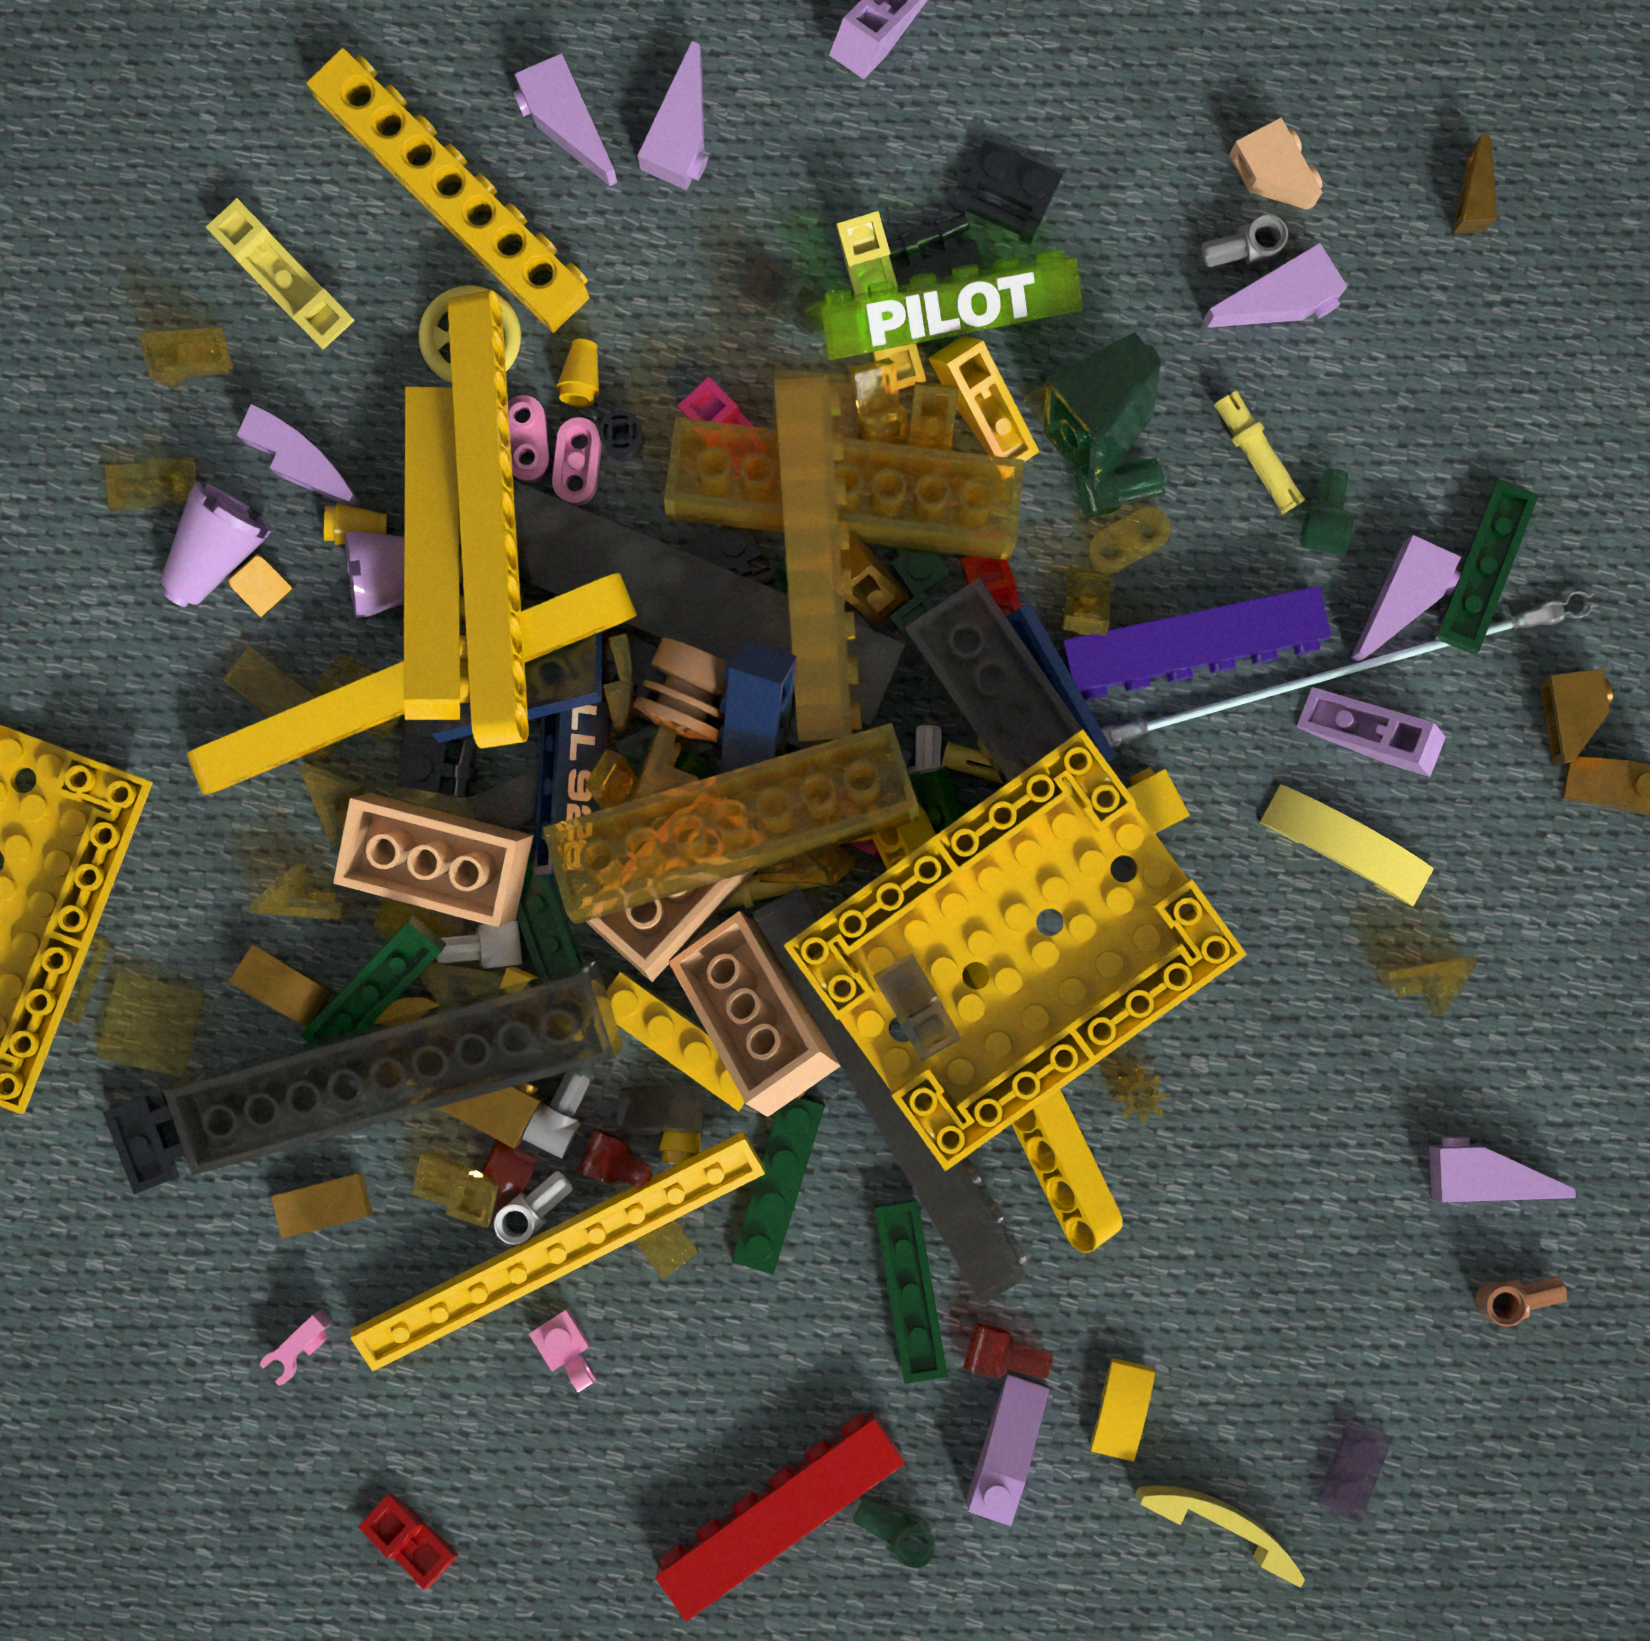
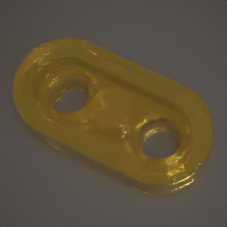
(1127, 540)

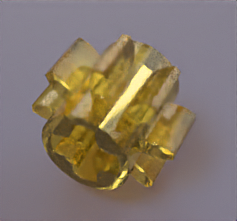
(1152, 1094)

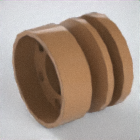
(688, 691)

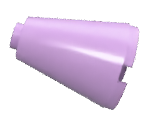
(209, 544)
(375, 571)

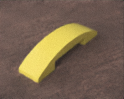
(867, 263)
(279, 274)
(1347, 843)
(1175, 1502)

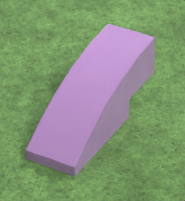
(295, 456)

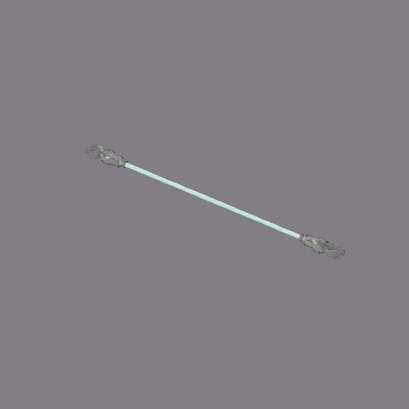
(1543, 614)

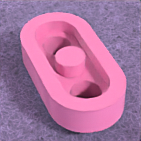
(529, 437)
(576, 463)

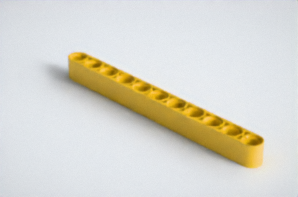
(487, 521)
(381, 695)
(1049, 1129)

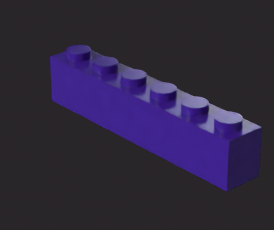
(1197, 641)

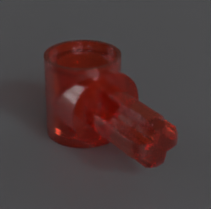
(611, 1160)
(509, 1169)
(993, 1352)

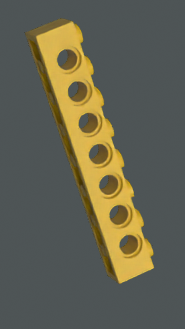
(346, 78)

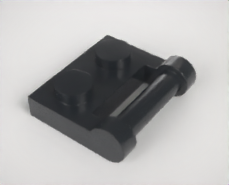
(1013, 180)

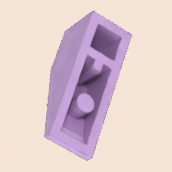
(871, 32)
(559, 112)
(676, 138)
(1286, 294)
(1414, 584)
(1373, 731)
(1477, 1174)
(1007, 1450)

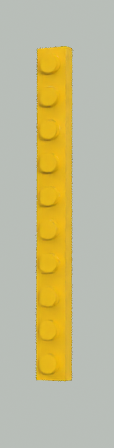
(557, 1251)

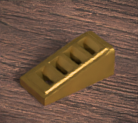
(1477, 197)

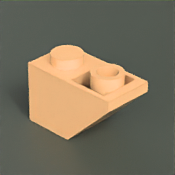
(1274, 166)

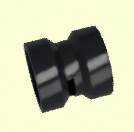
(622, 443)

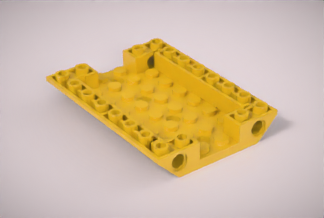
(57, 874)
(1048, 999)

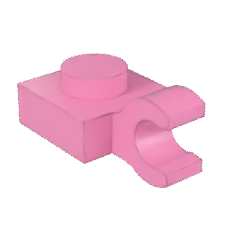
(306, 1337)
(561, 1344)

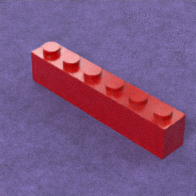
(778, 1515)

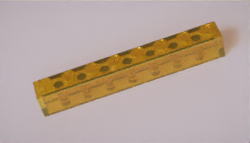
(815, 558)

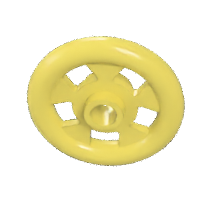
(433, 338)

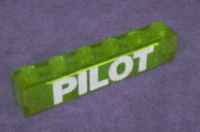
(948, 305)

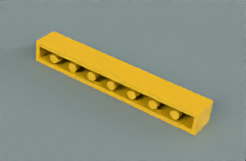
(432, 560)

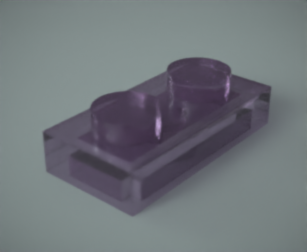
(1354, 1471)

